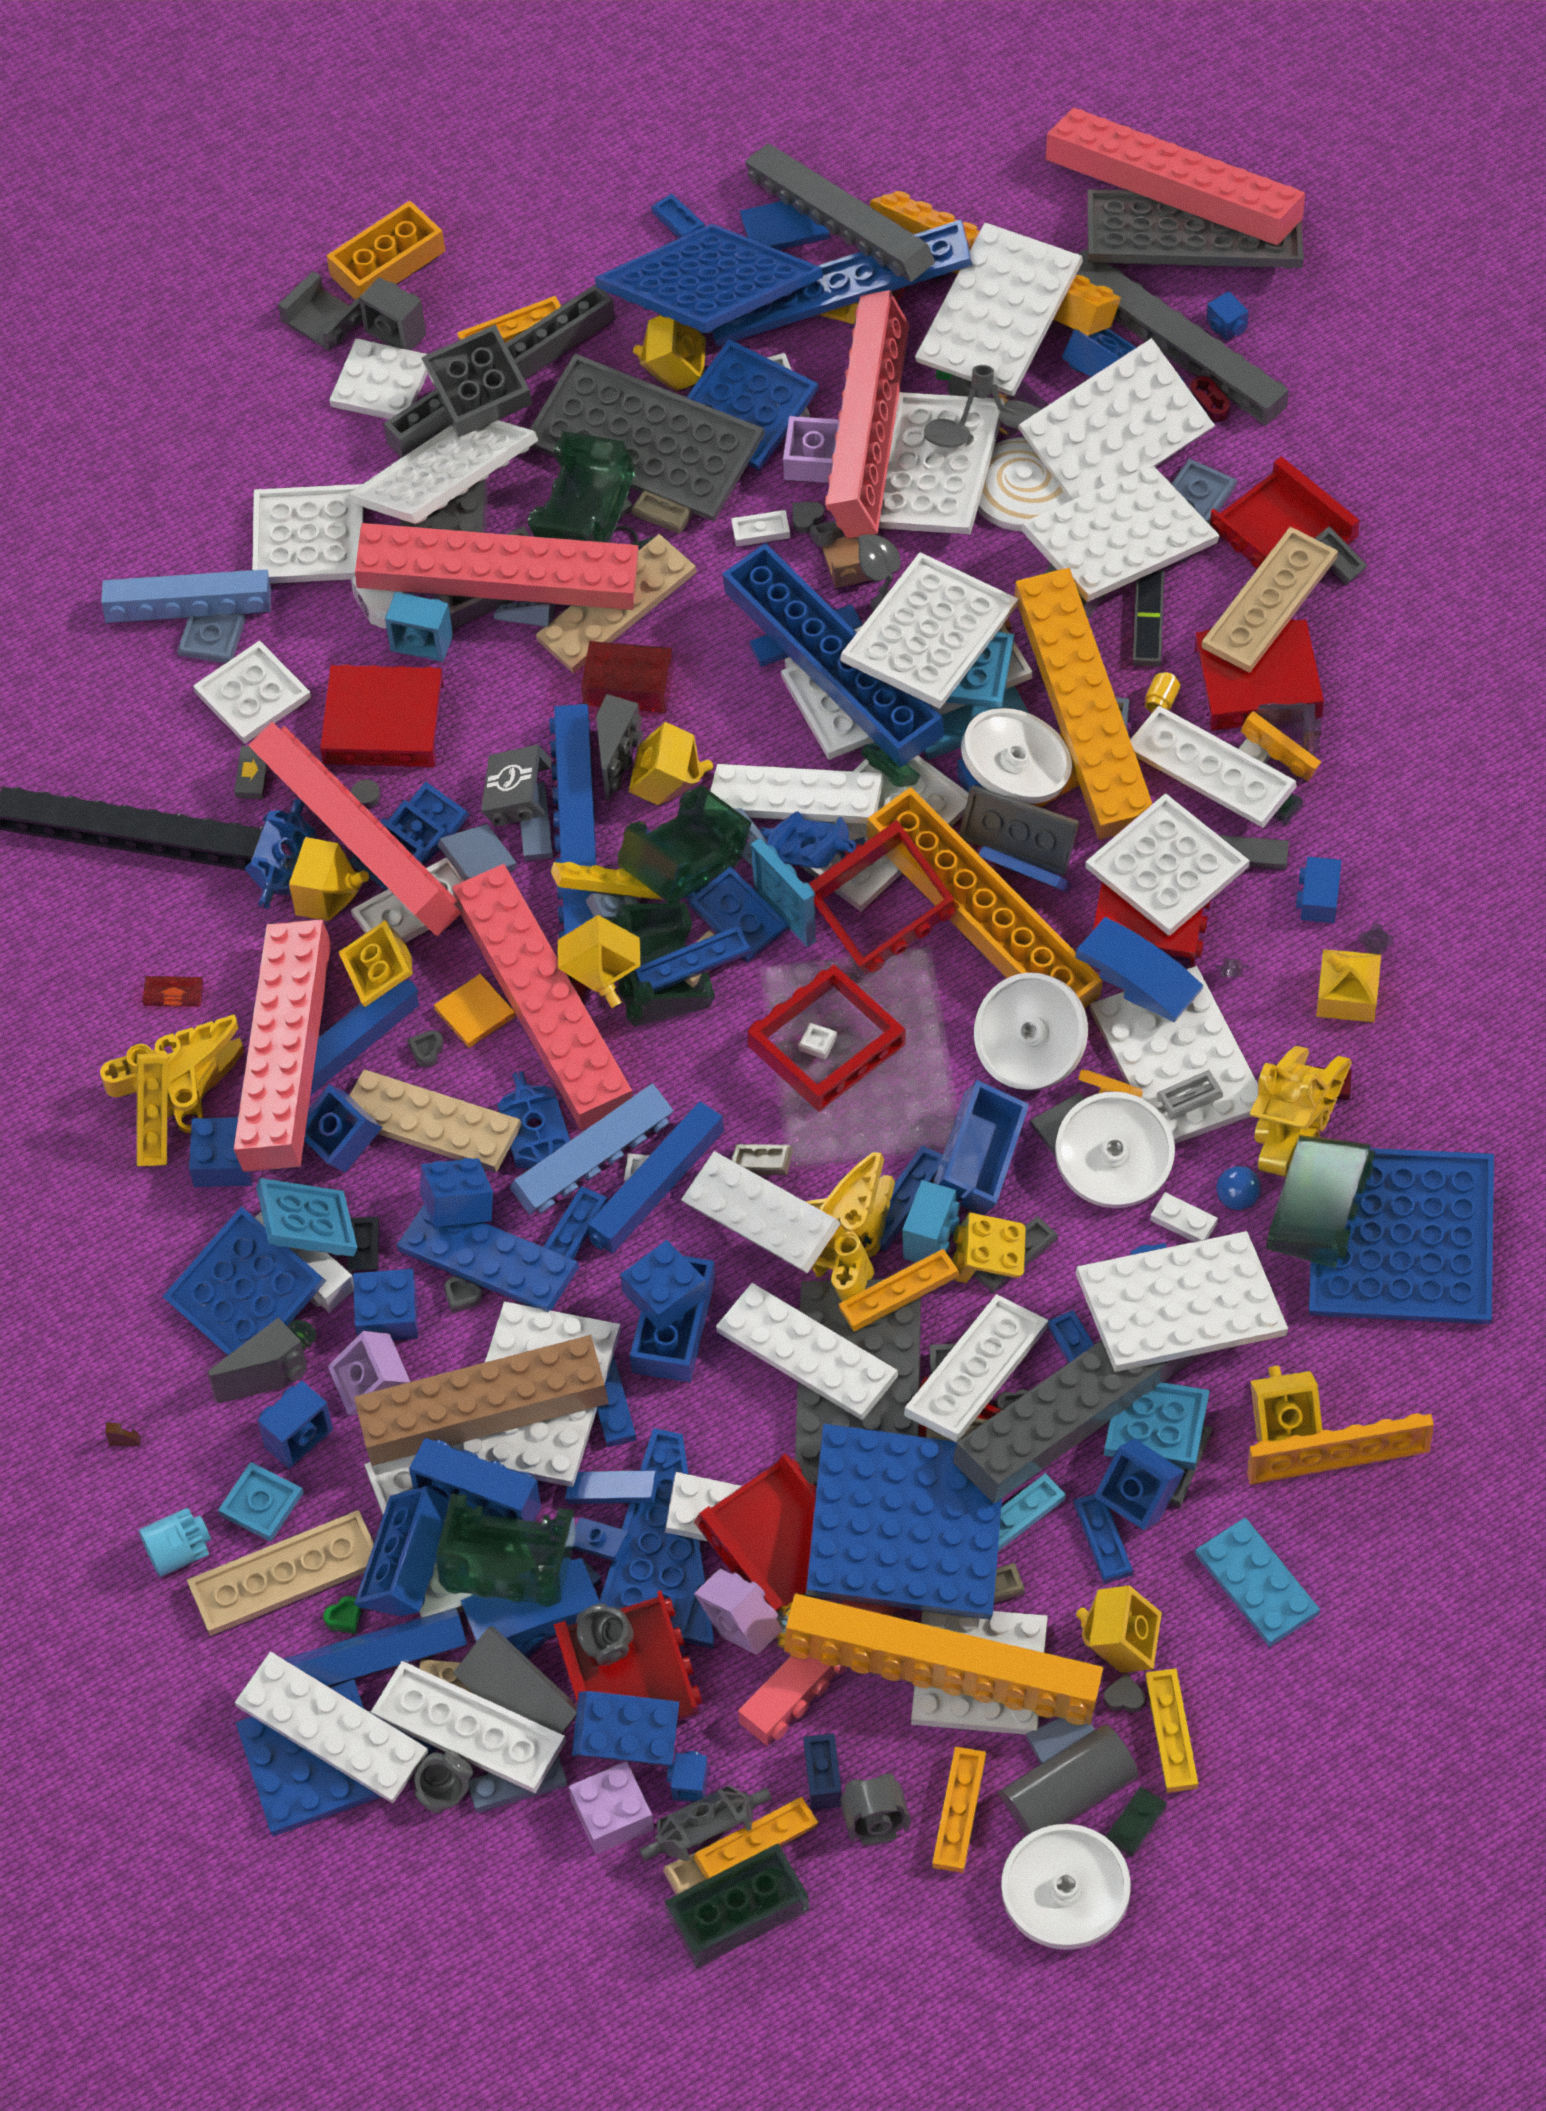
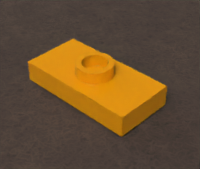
(1108, 1084)

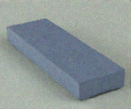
(536, 832)

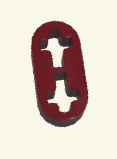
(1213, 396)

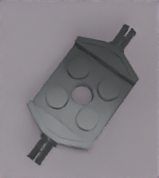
(703, 1820)

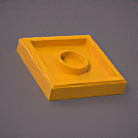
(474, 1010)

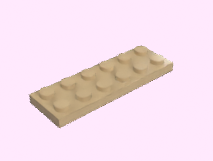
(658, 575)
(1269, 599)
(436, 1120)
(282, 1573)

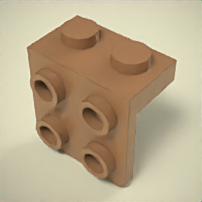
(843, 562)

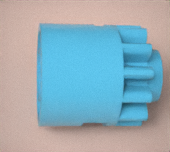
(175, 1541)

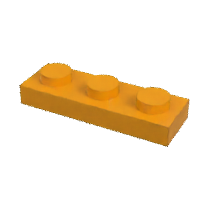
(1280, 746)

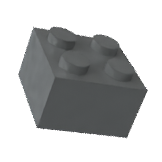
(392, 315)

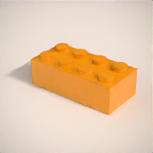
(386, 250)

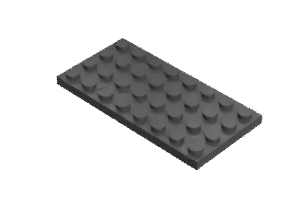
(1145, 231)
(674, 442)
(892, 1340)

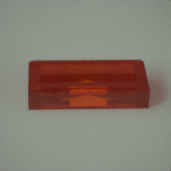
(173, 991)

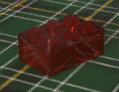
(628, 672)

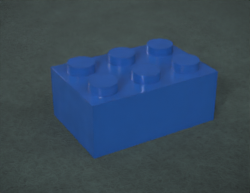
(625, 1728)

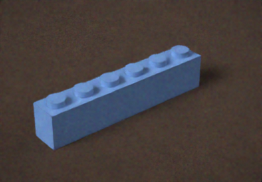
(186, 595)
(592, 1149)

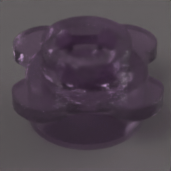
(1376, 946)
(1231, 968)

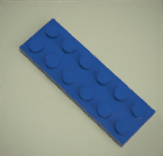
(491, 1259)

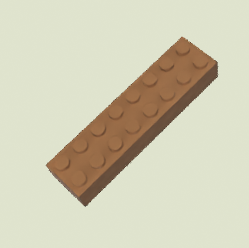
(482, 1399)

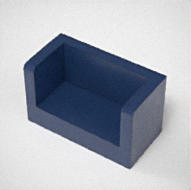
(822, 1771)

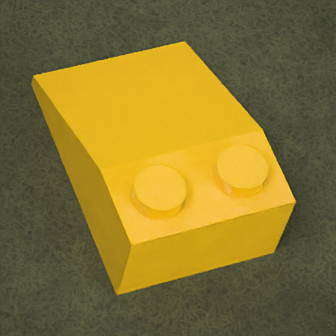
(377, 962)

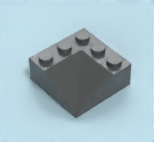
(477, 380)
(461, 513)

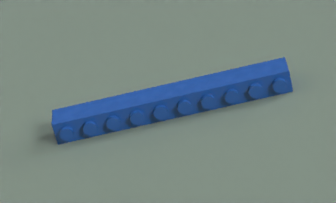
(575, 803)

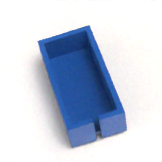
(981, 1146)

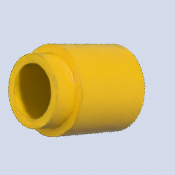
(1162, 691)

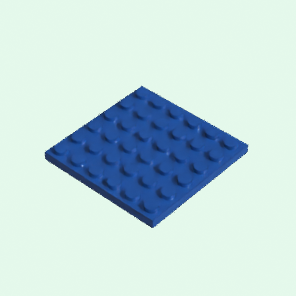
(708, 278)
(1416, 1242)
(901, 1525)

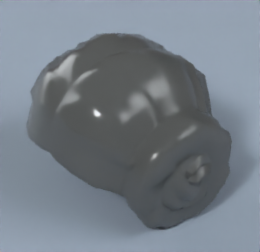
(604, 1633)
(442, 1781)

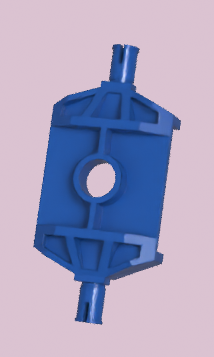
(808, 841)
(269, 864)
(533, 1102)

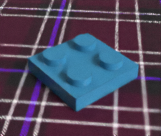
(260, 1501)

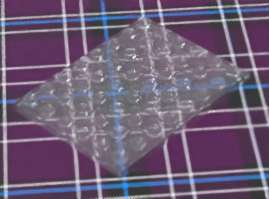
(898, 1103)

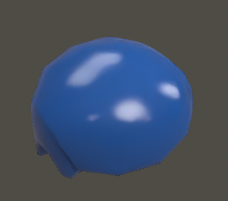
(1238, 1188)

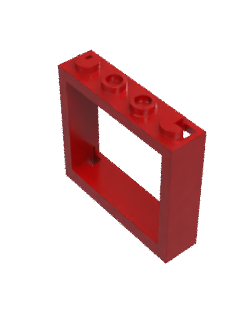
(859, 861)
(854, 1069)

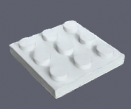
(379, 380)
(252, 692)

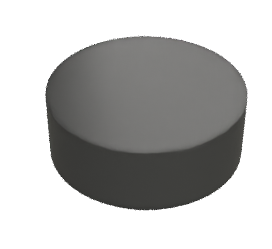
(366, 792)

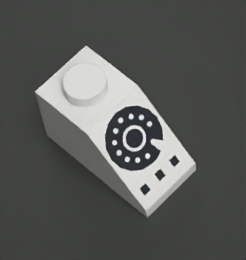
(374, 603)

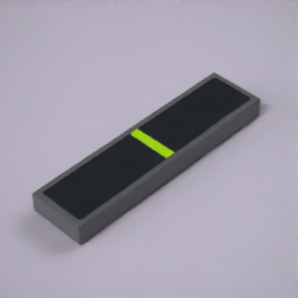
(1148, 620)

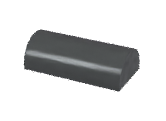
(1071, 1781)

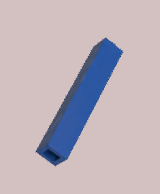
(360, 1030)
(655, 1177)
(382, 1648)

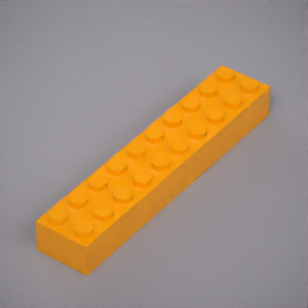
(1084, 305)
(1083, 700)
(989, 909)
(942, 1659)

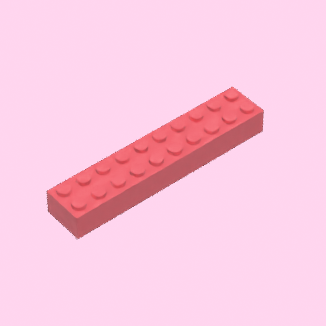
(1175, 176)
(867, 415)
(496, 566)
(357, 827)
(542, 996)
(282, 1046)

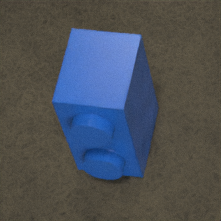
(1320, 889)

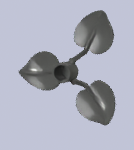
(949, 434)
(878, 560)

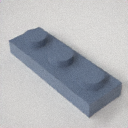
(493, 1791)

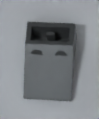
(618, 737)

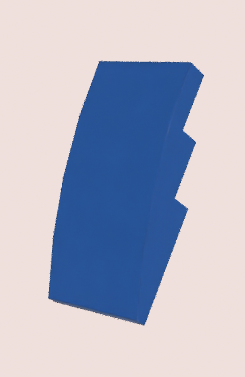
(420, 825)
(1140, 969)
(526, 1620)

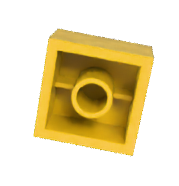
(672, 352)
(666, 765)
(323, 880)
(599, 956)
(1348, 985)
(1286, 1405)
(1122, 1628)

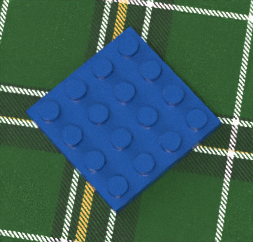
(755, 392)
(242, 1284)
(292, 1781)

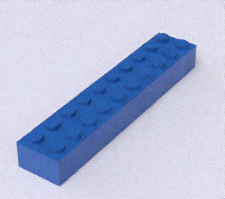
(814, 640)

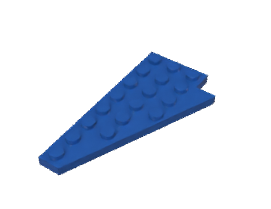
(660, 1558)

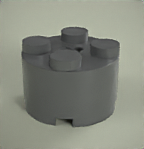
(875, 1809)

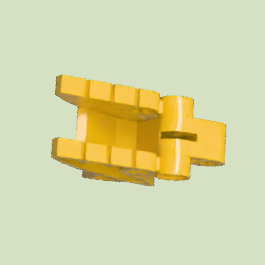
(194, 1066)
(1294, 1103)
(861, 1207)

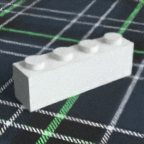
(338, 1280)

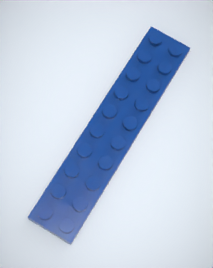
(846, 281)

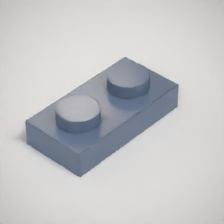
(608, 904)

